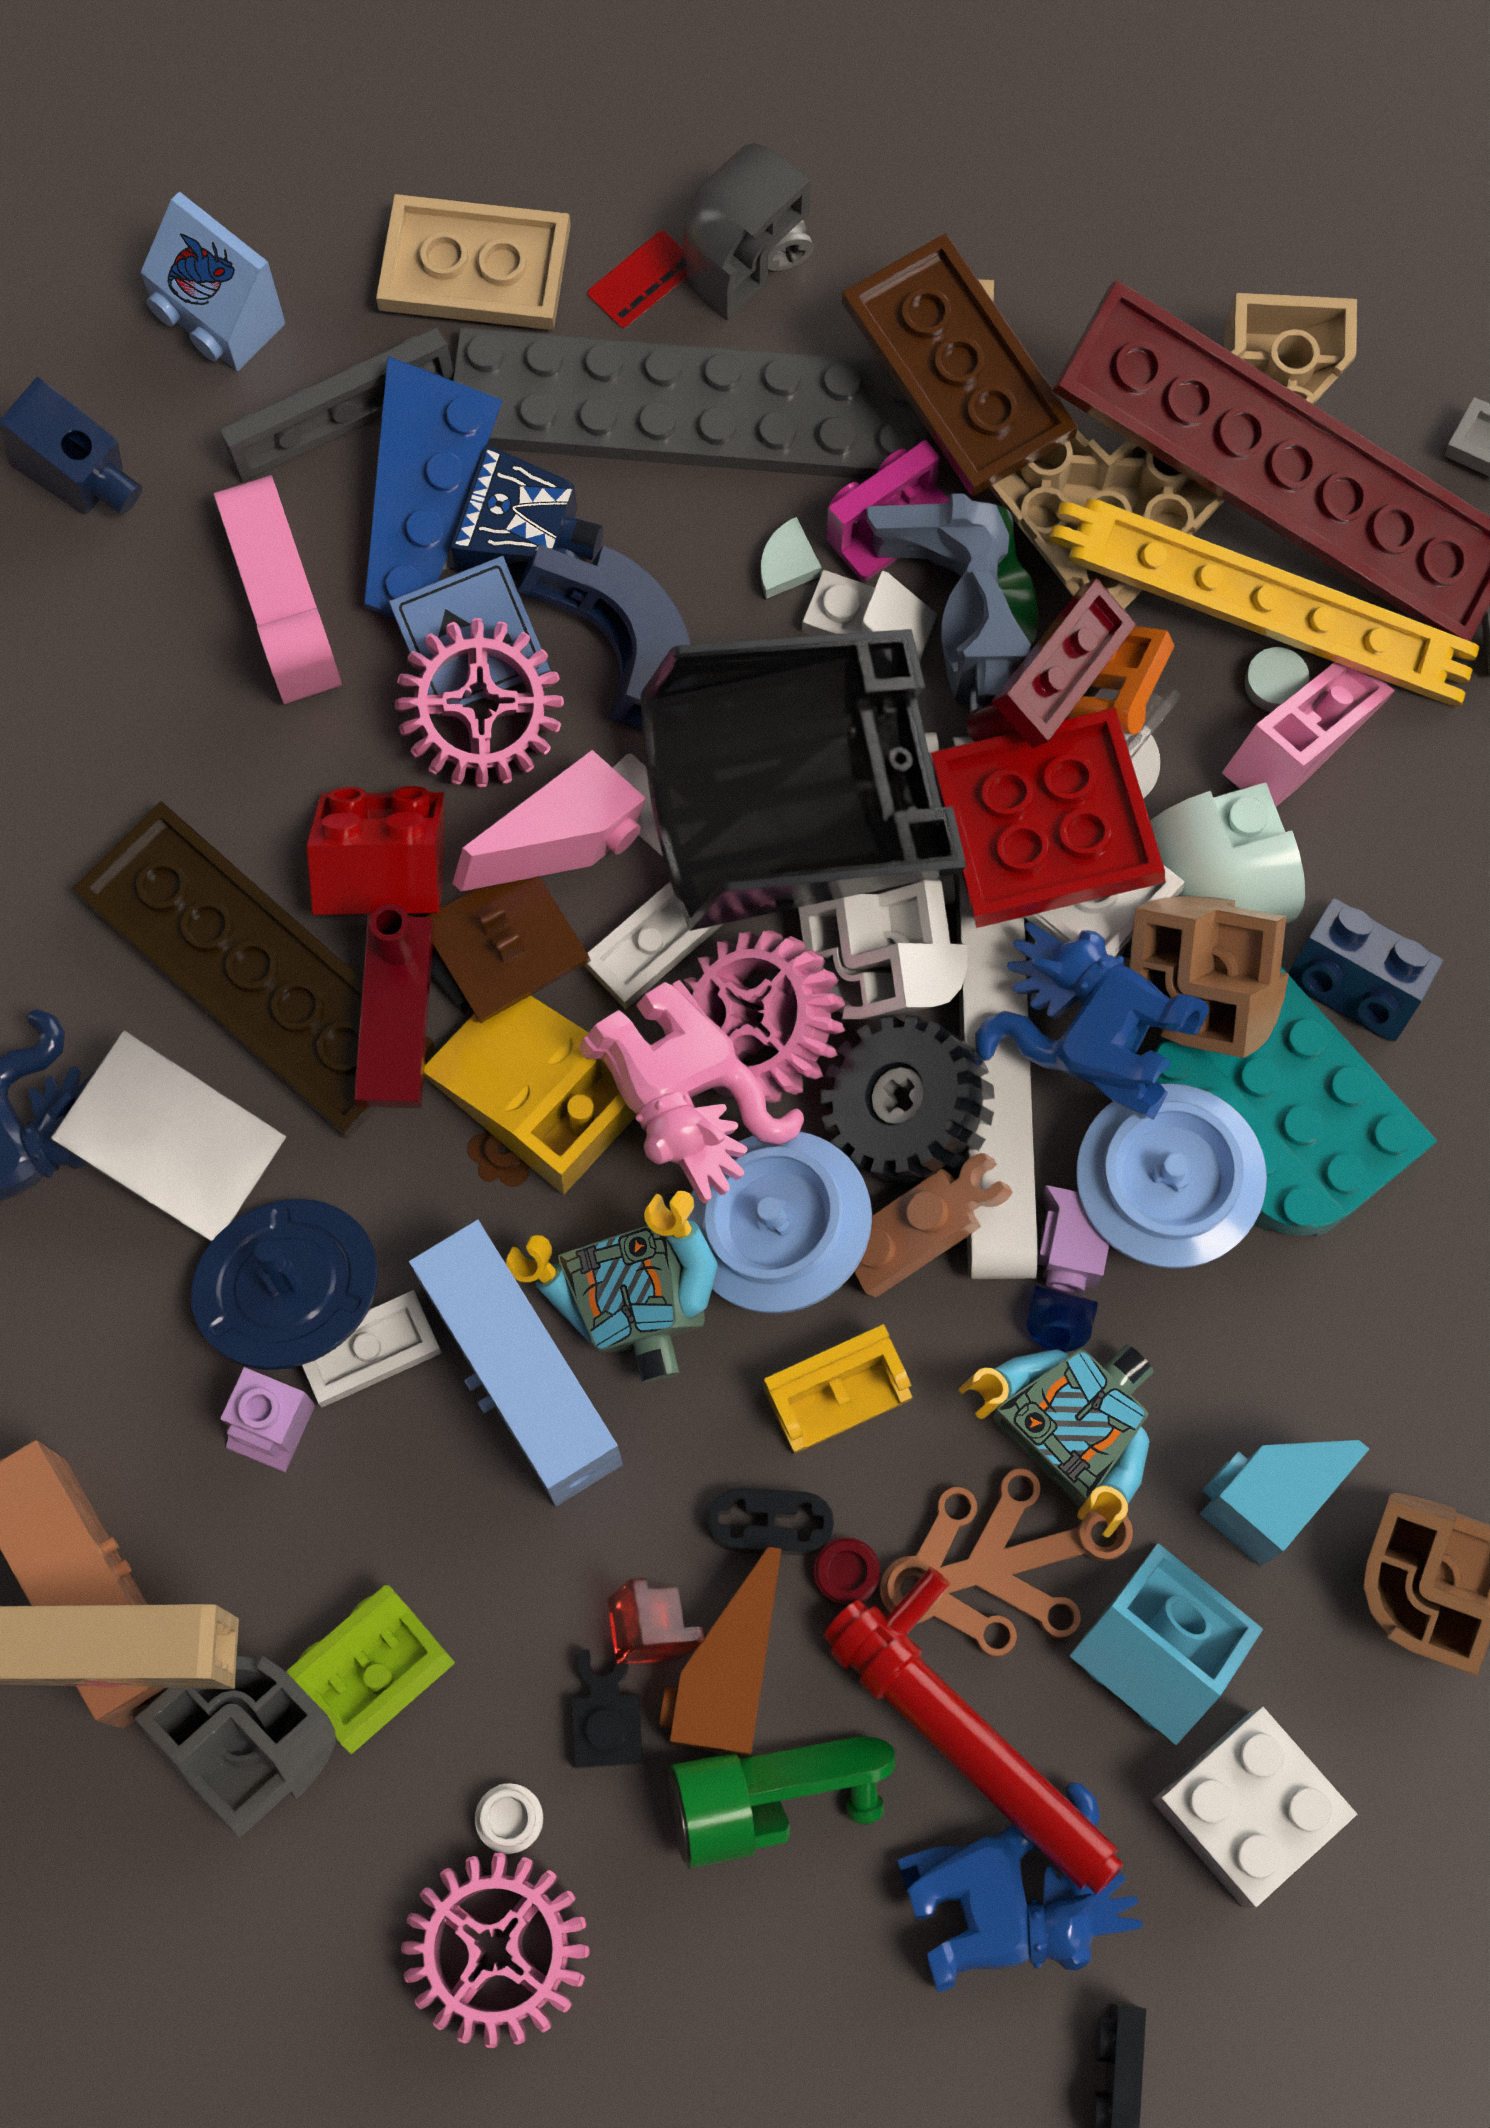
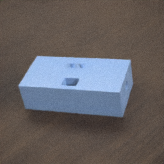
(516, 1363)

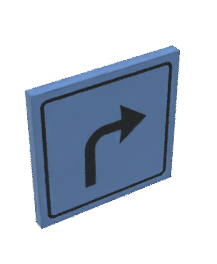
(475, 593)

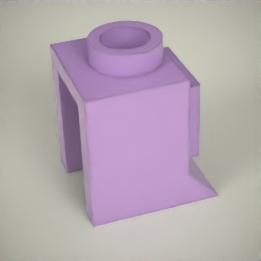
(1069, 1244)
(266, 1419)

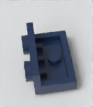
(1365, 969)

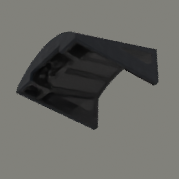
(792, 773)

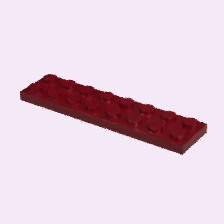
(1281, 461)

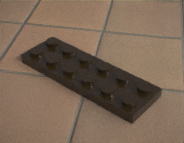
(237, 958)

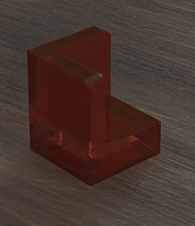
(649, 1624)

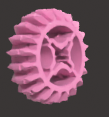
(449, 703)
(797, 987)
(449, 1912)

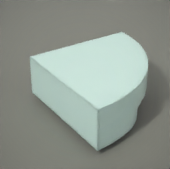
(788, 560)

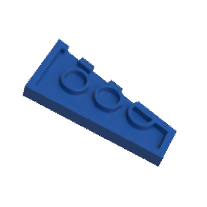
(424, 473)

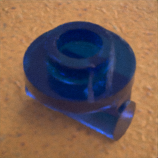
(1060, 1319)

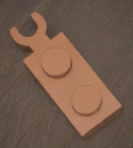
(926, 1223)

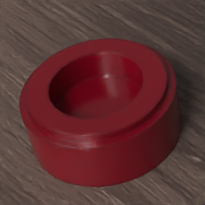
(846, 1571)

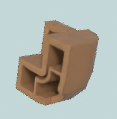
(1220, 957)
(1431, 1581)

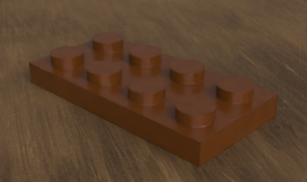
(959, 364)

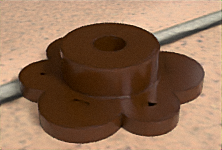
(494, 1165)

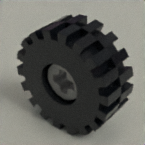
(944, 1094)

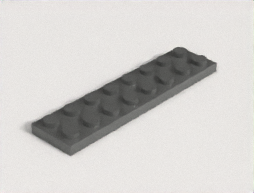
(688, 403)

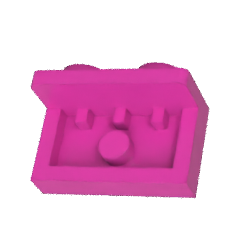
(901, 480)

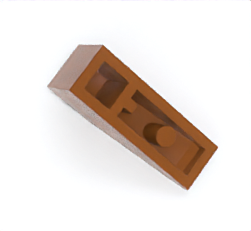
(723, 1678)

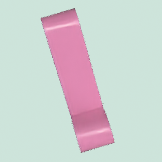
(278, 590)

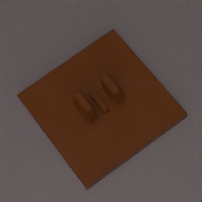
(505, 944)

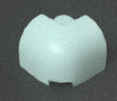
(1233, 851)

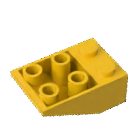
(533, 1089)

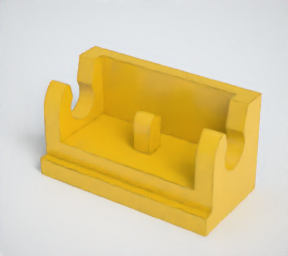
(838, 1389)

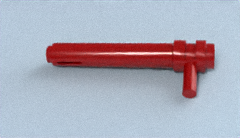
(894, 1671)

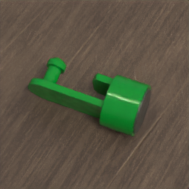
(734, 1805)

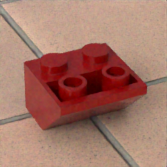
(377, 851)

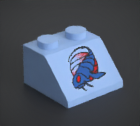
(211, 285)

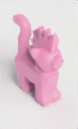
(664, 1077)

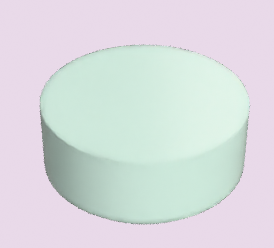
(1275, 677)

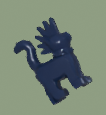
(26, 1149)

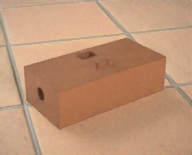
(66, 1557)

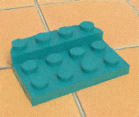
(1317, 1111)

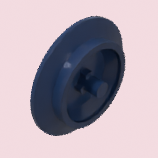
(284, 1284)

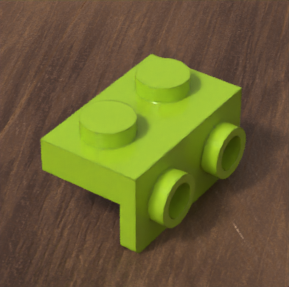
(370, 1667)

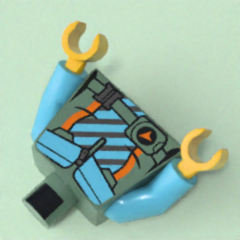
(631, 1286)
(1074, 1422)

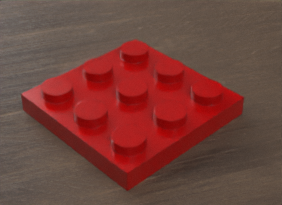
(1049, 819)

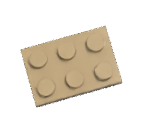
(473, 262)

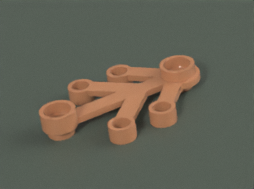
(993, 1567)

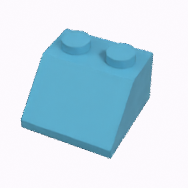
(1276, 1492)
(1167, 1644)

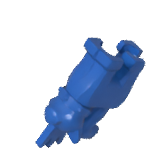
(1108, 1027)
(992, 1898)

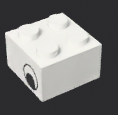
(1254, 1808)

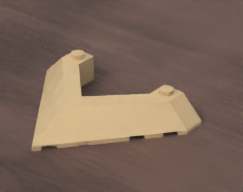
(1287, 337)

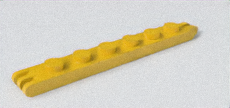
(1265, 599)

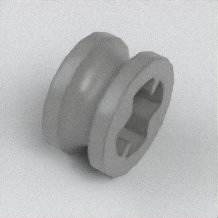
(791, 249)

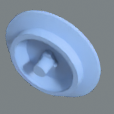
(1174, 1184)
(787, 1225)

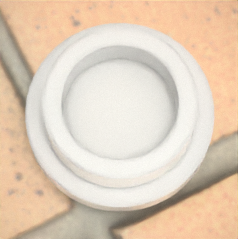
(509, 1818)

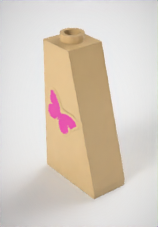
(119, 1646)

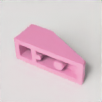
(1306, 730)
(557, 828)

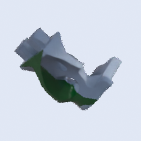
(992, 609)

